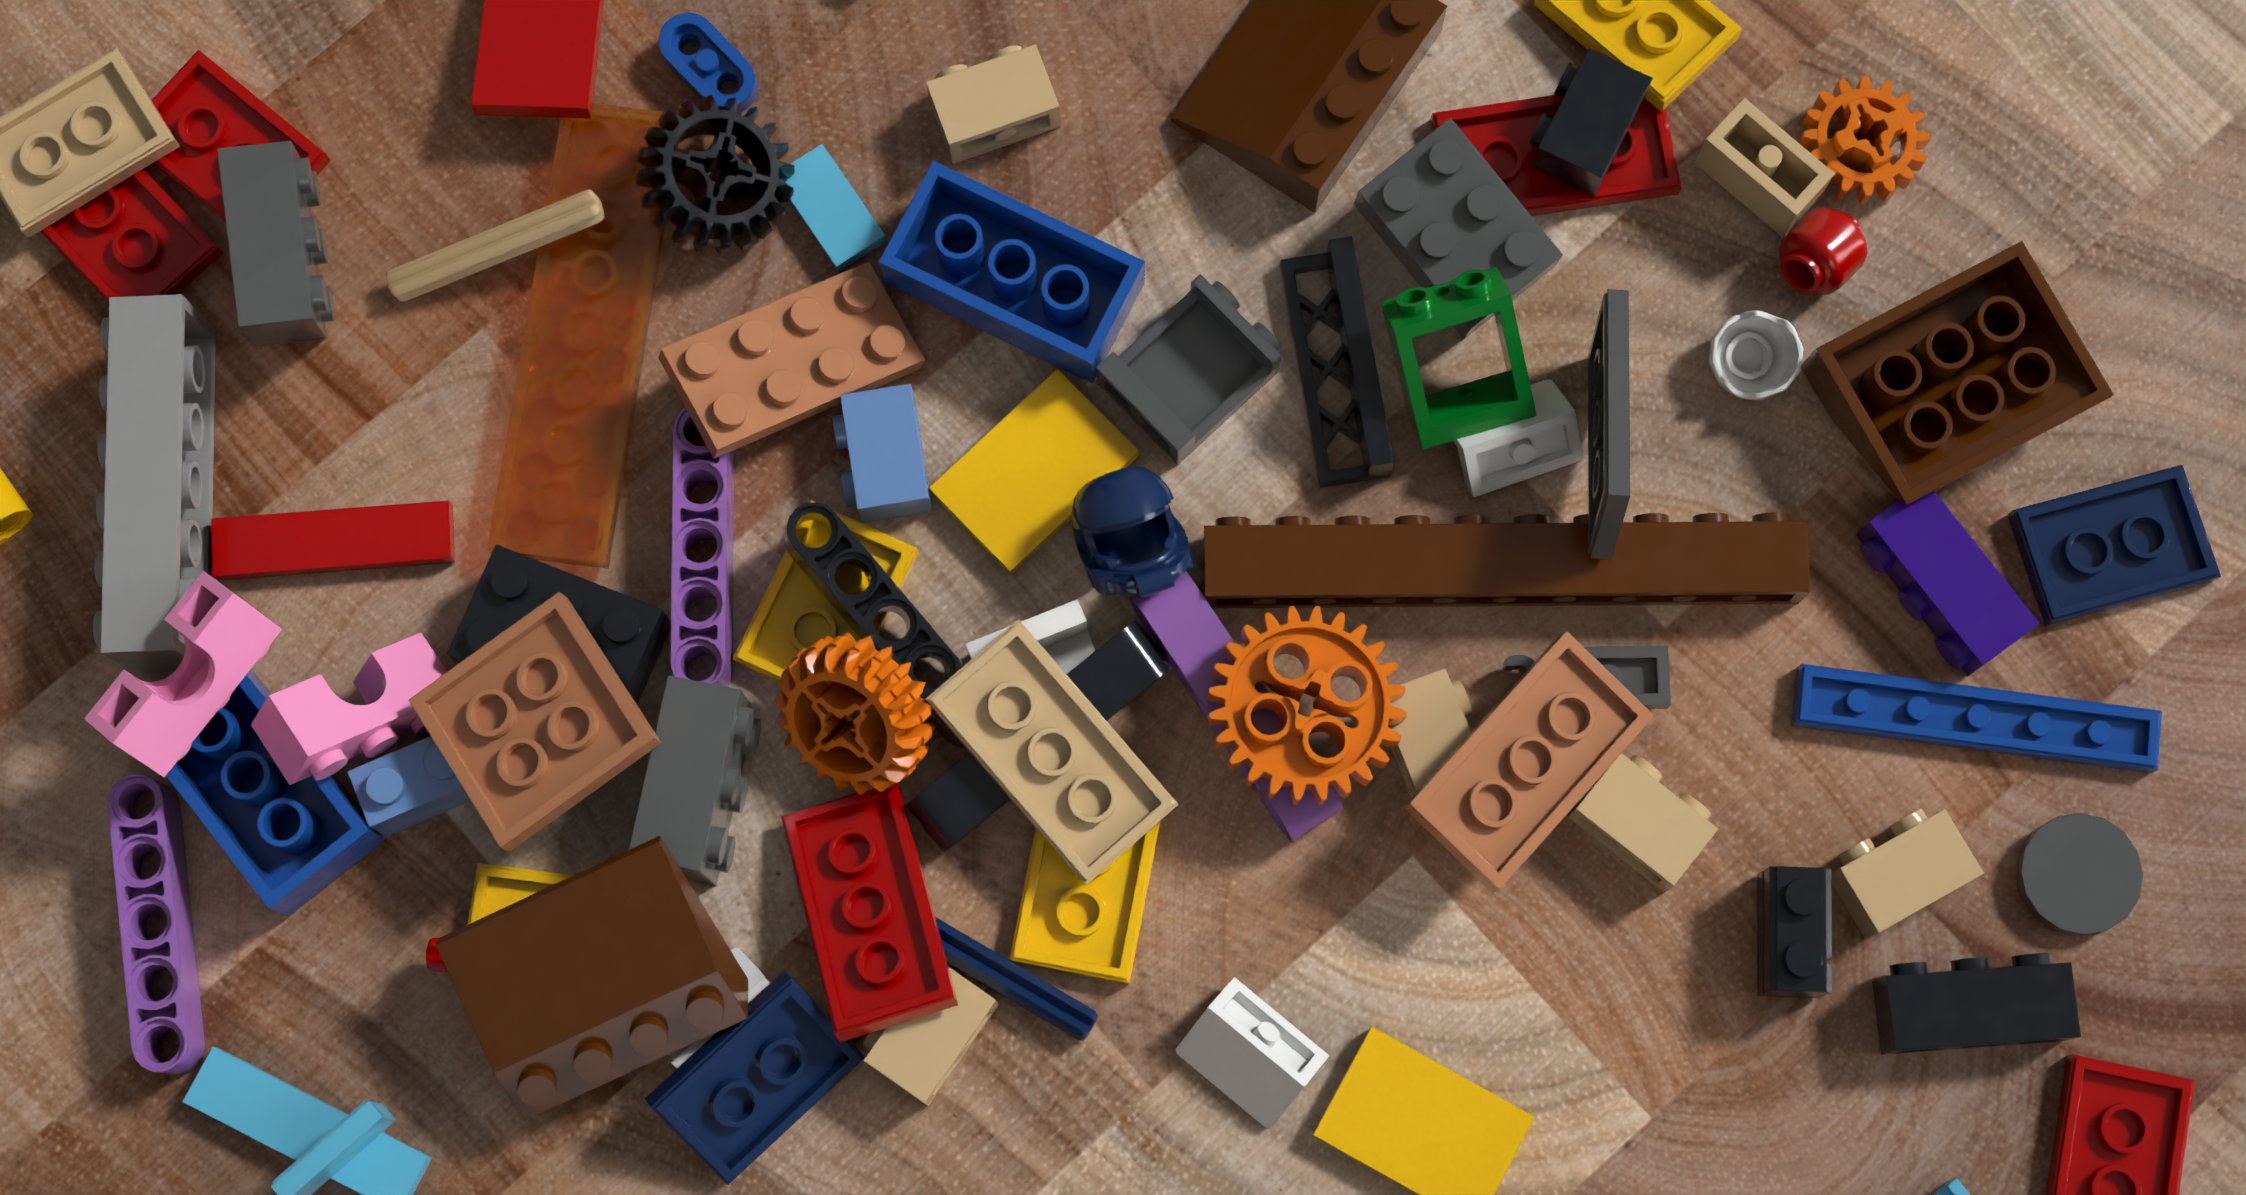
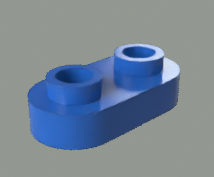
(711, 65)

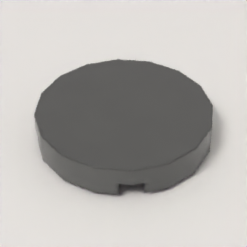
(2079, 874)

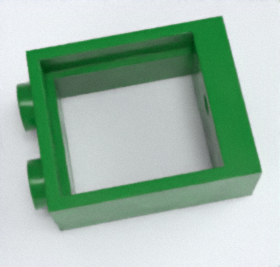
(1469, 406)

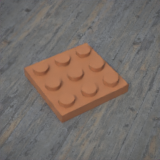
(534, 722)

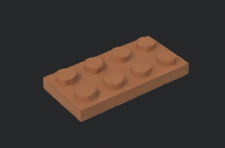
(790, 359)
(1528, 762)

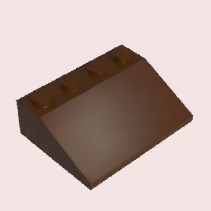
(1307, 86)
(1957, 375)
(594, 977)

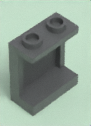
(1191, 369)

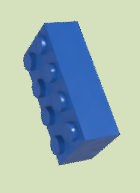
(1012, 271)
(276, 833)

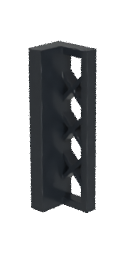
(1359, 363)

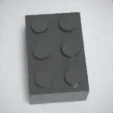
(1454, 214)
(275, 243)
(696, 775)

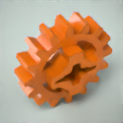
(1873, 117)

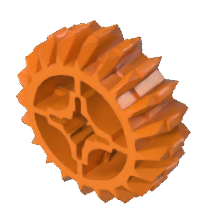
(827, 687)

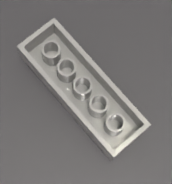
(155, 475)

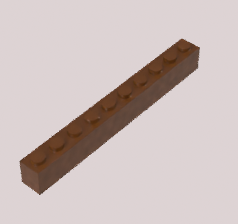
(1503, 562)

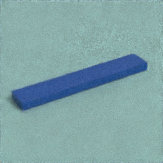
(1977, 718)

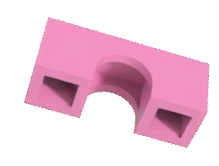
(165, 716)
(317, 732)

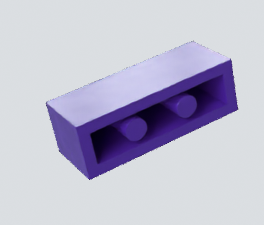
(1946, 581)

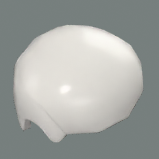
(1755, 355)

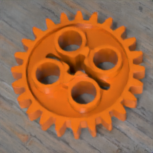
(1287, 756)

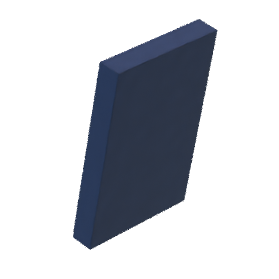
(2113, 545)
(754, 1078)

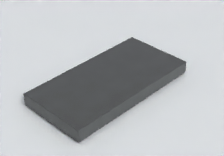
(1608, 425)

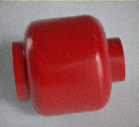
(1822, 251)

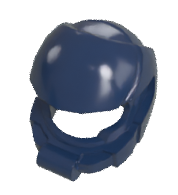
(1129, 533)

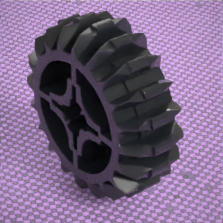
(690, 170)

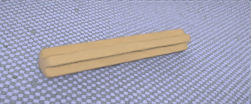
(495, 245)

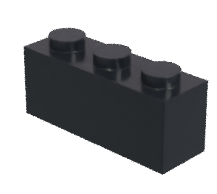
(1975, 1005)

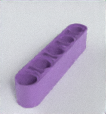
(710, 578)
(1193, 644)
(175, 946)

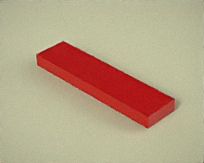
(332, 540)

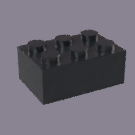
(515, 585)

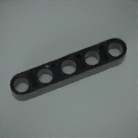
(879, 597)
(1107, 679)

